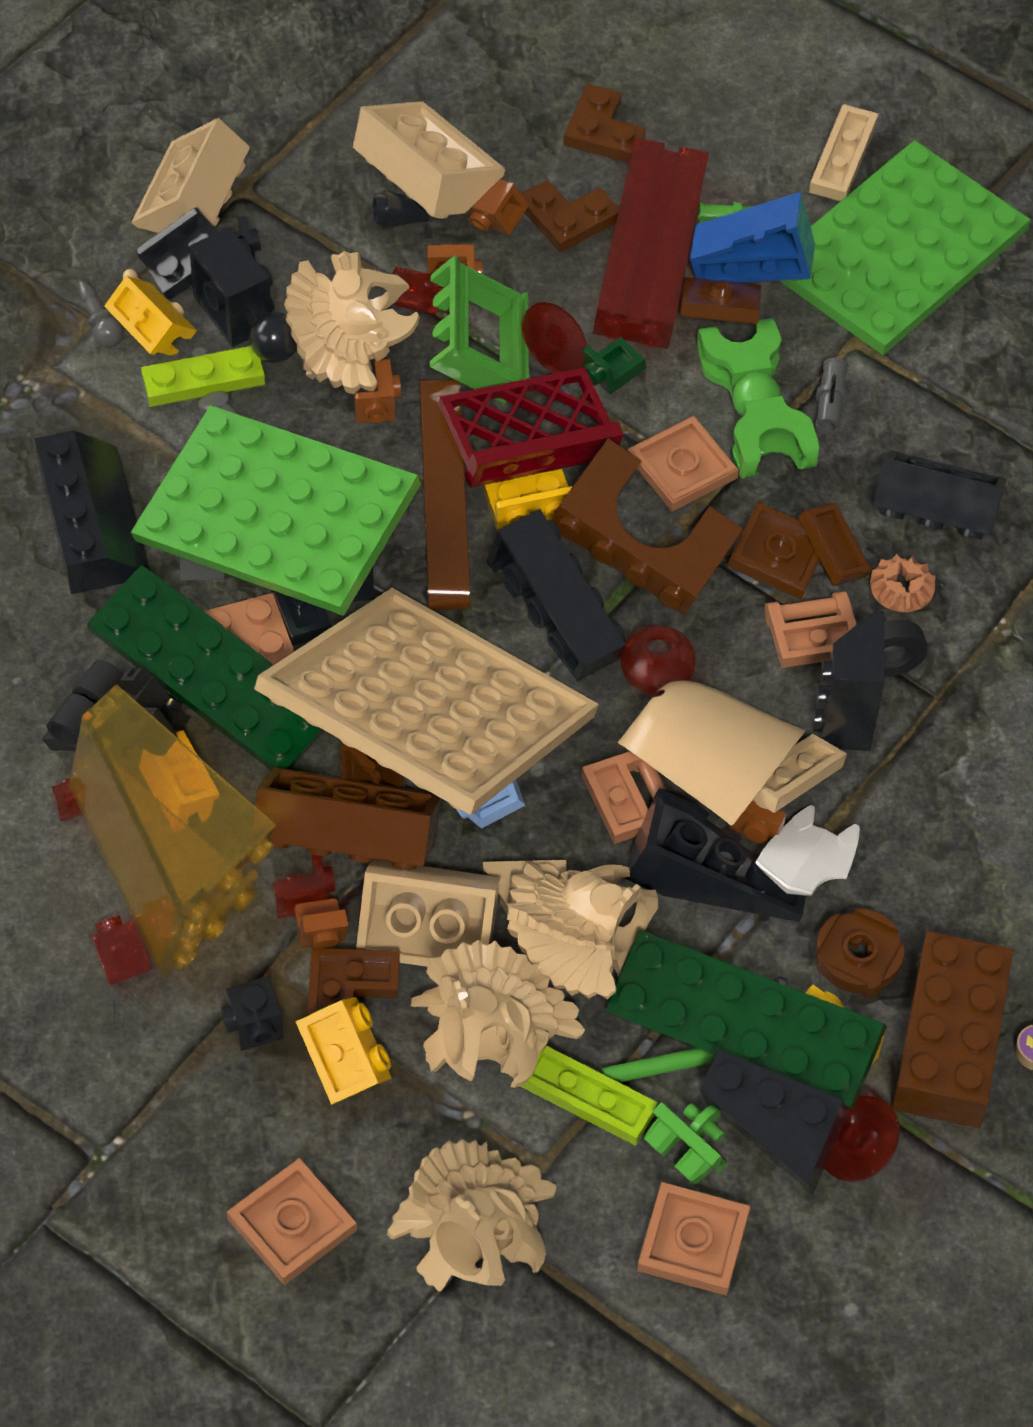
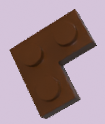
(595, 127)
(567, 222)
(351, 973)

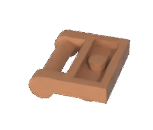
(808, 639)
(618, 795)

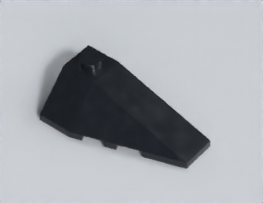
(699, 863)

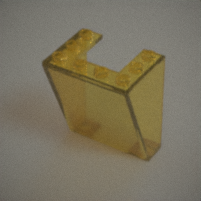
(165, 828)

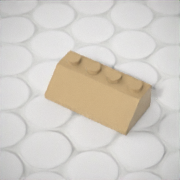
(425, 157)

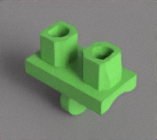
(701, 1156)

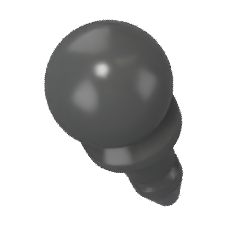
(106, 329)

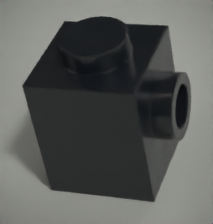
(253, 1013)

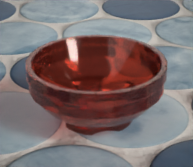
(652, 671)

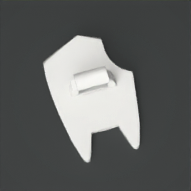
(807, 854)

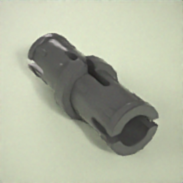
(830, 413)

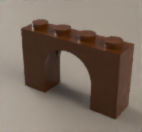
(669, 573)

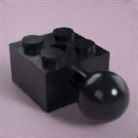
(238, 296)

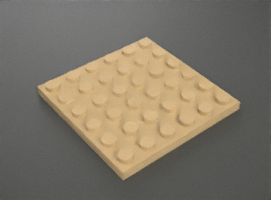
(427, 699)

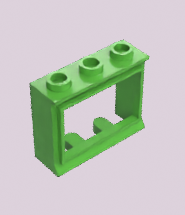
(458, 359)

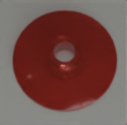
(553, 337)
(871, 1122)

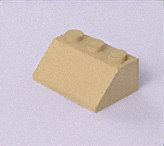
(192, 175)
(425, 910)

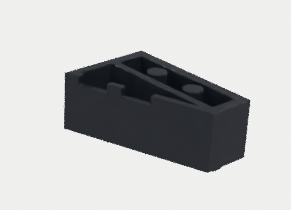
(777, 1114)

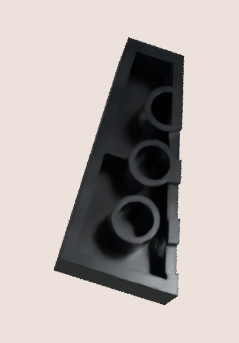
(556, 594)

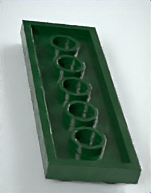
(201, 667)
(745, 1016)

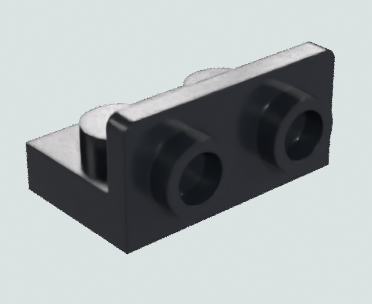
(168, 251)

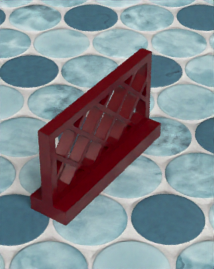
(541, 450)

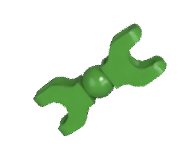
(766, 419)

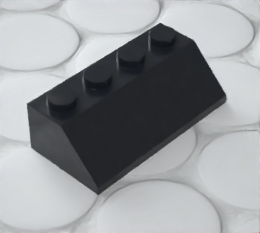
(89, 510)

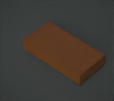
(835, 544)

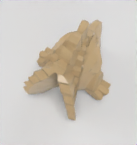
(339, 325)
(575, 923)
(494, 1010)
(473, 1211)

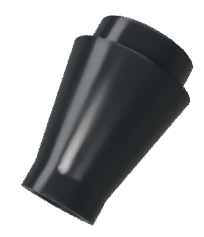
(396, 209)

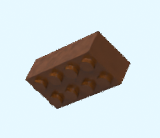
(350, 817)
(953, 1030)

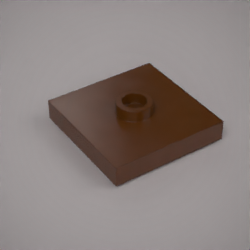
(721, 300)
(775, 551)

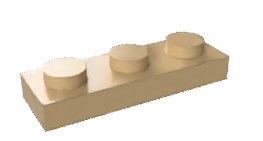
(843, 153)
(801, 770)

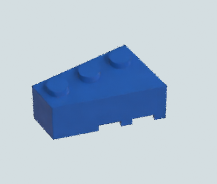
(756, 243)

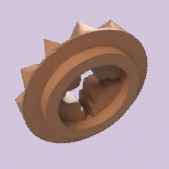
(892, 594)

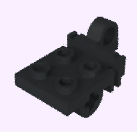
(98, 681)

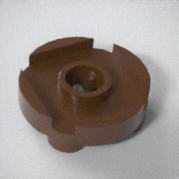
(857, 974)

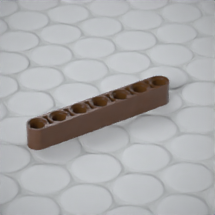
(443, 502)

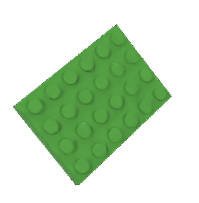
(904, 246)
(276, 509)

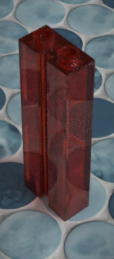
(651, 244)

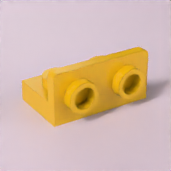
(524, 495)
(344, 1049)

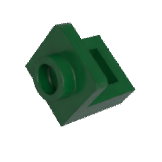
(613, 365)

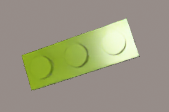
(202, 375)
(591, 1095)

